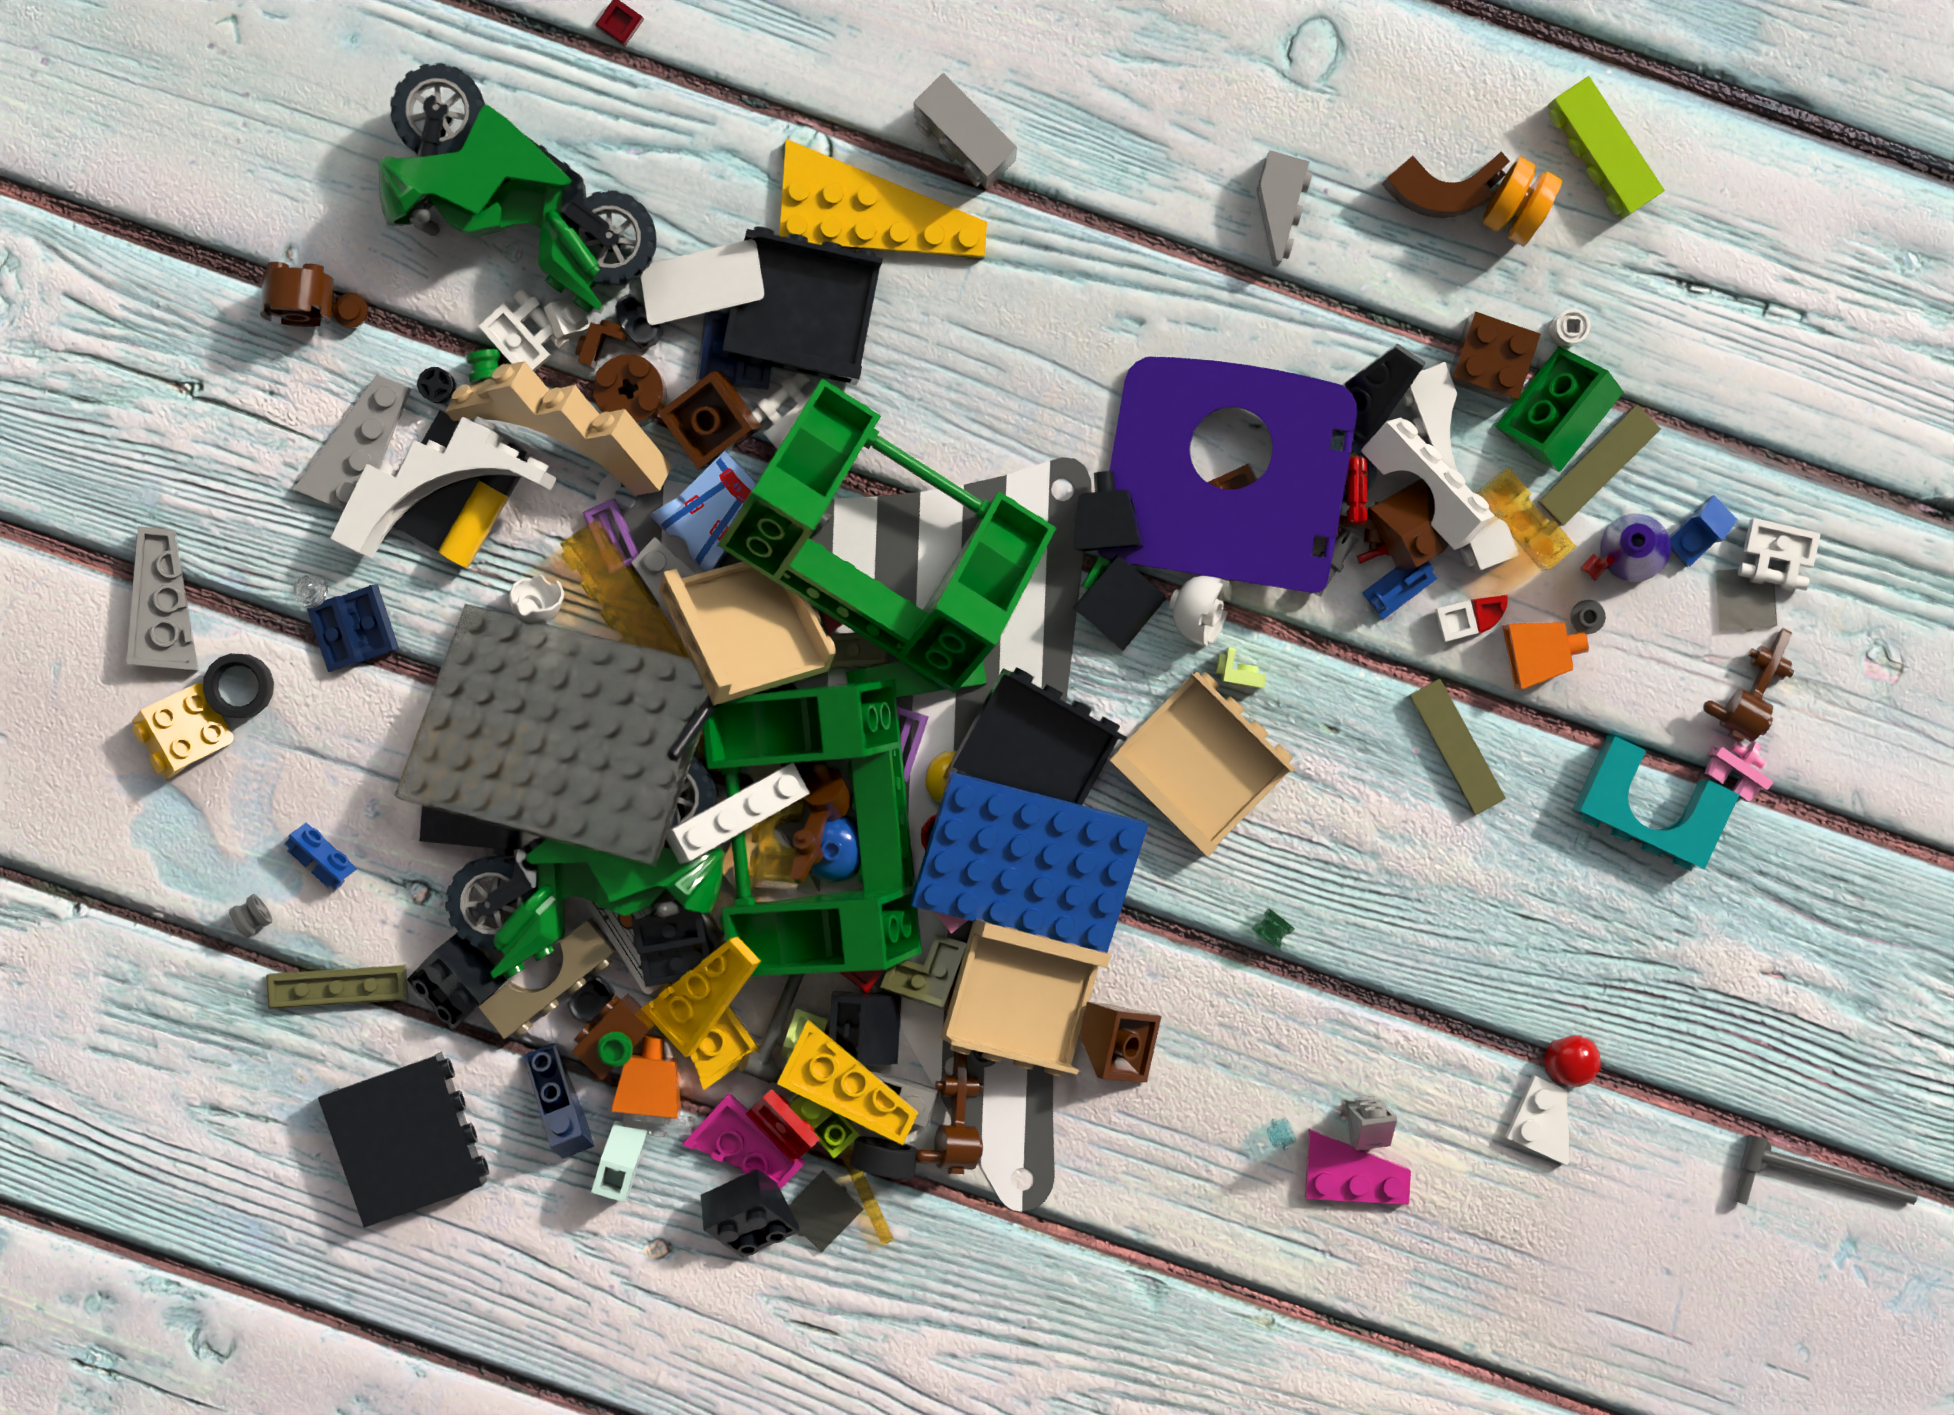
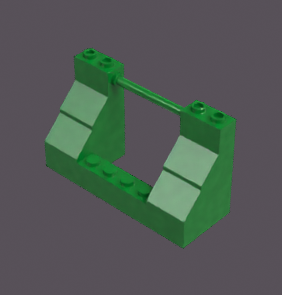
(972, 599)
(839, 929)

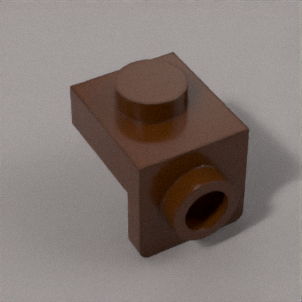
(591, 345)

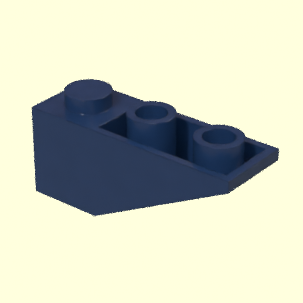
(558, 1102)

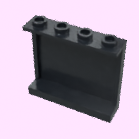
(810, 311)
(1035, 740)
(404, 1139)

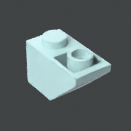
(619, 1162)

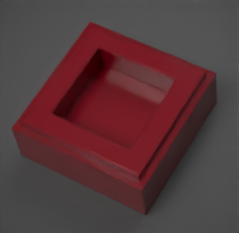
(619, 22)

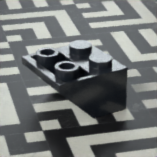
(455, 980)
(866, 1026)
(748, 1213)

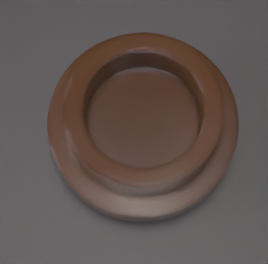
(350, 310)

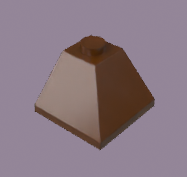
(1406, 525)
(1119, 1041)

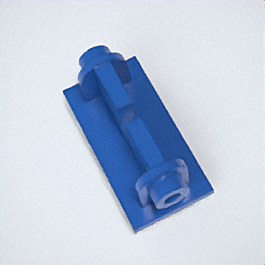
(1398, 588)
(309, 845)

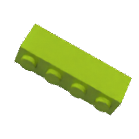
(1605, 148)

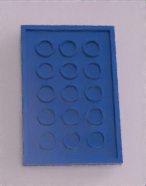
(1028, 862)

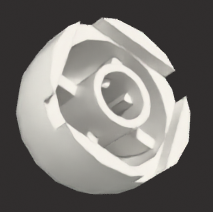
(1199, 608)

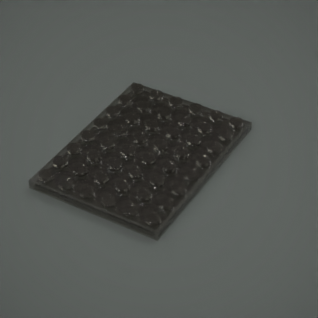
(555, 735)

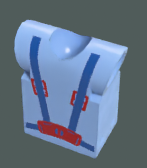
(707, 510)

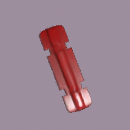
(1357, 491)

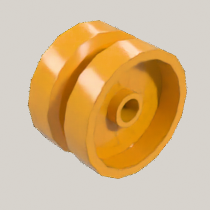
(1525, 203)

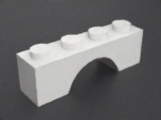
(1458, 510)
(736, 813)

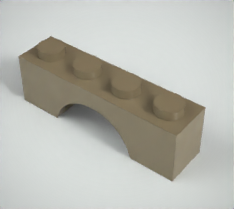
(514, 1006)

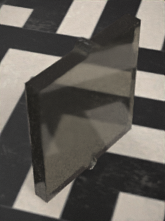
(1743, 602)
(824, 1210)

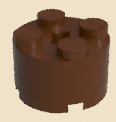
(297, 294)
(627, 369)

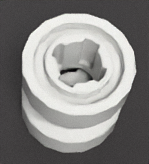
(1563, 332)

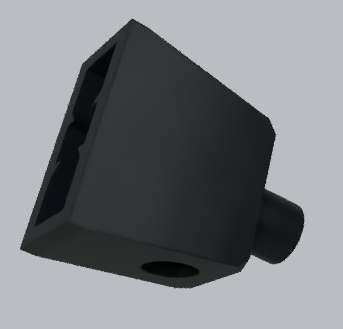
(1106, 517)

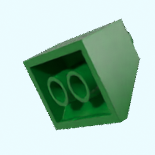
(1560, 408)

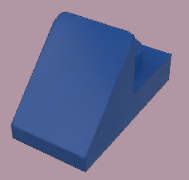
(1701, 531)

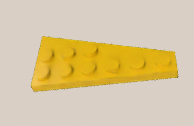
(863, 211)

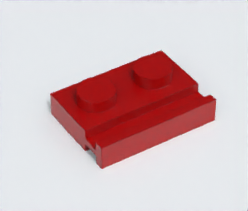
(783, 1126)

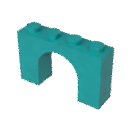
(1607, 802)

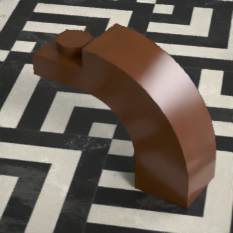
(1440, 199)

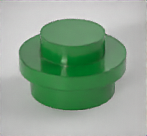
(615, 1049)

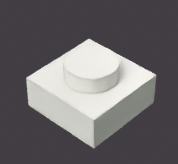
(566, 318)
(1456, 620)

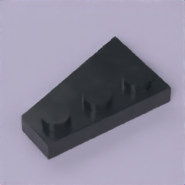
(1381, 388)

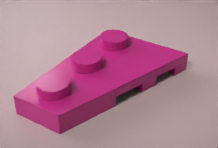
(735, 1139)
(1345, 1174)

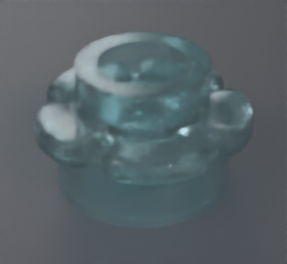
(1281, 1133)

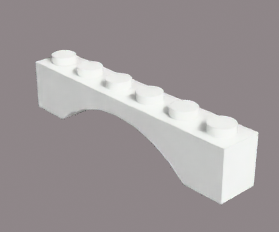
(1432, 403)

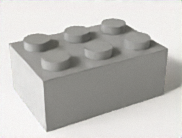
(964, 132)

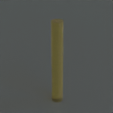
(868, 1199)

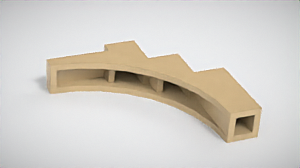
(565, 414)

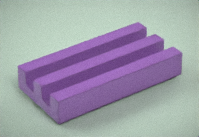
(613, 505)
(911, 715)

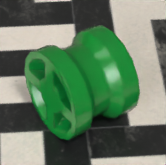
(482, 364)

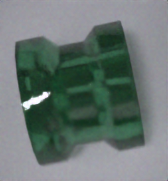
(1273, 928)

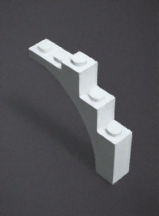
(387, 494)

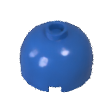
(840, 851)

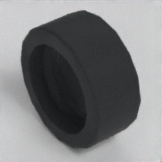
(211, 685)
(884, 1157)

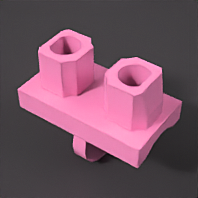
(1750, 779)

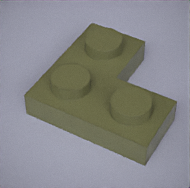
(929, 982)

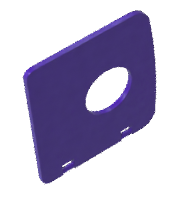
(1245, 533)

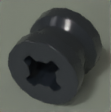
(430, 382)

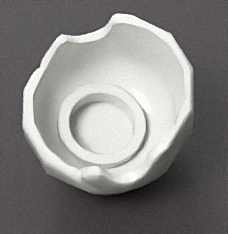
(536, 599)

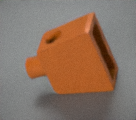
(1541, 651)
(649, 1083)

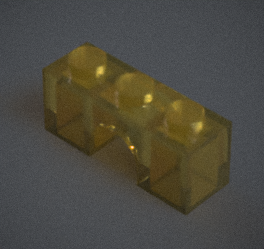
(1536, 535)
(773, 861)

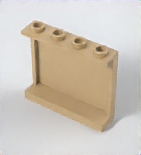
(745, 630)
(1202, 762)
(1021, 997)

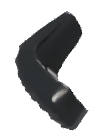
(633, 320)
(591, 999)

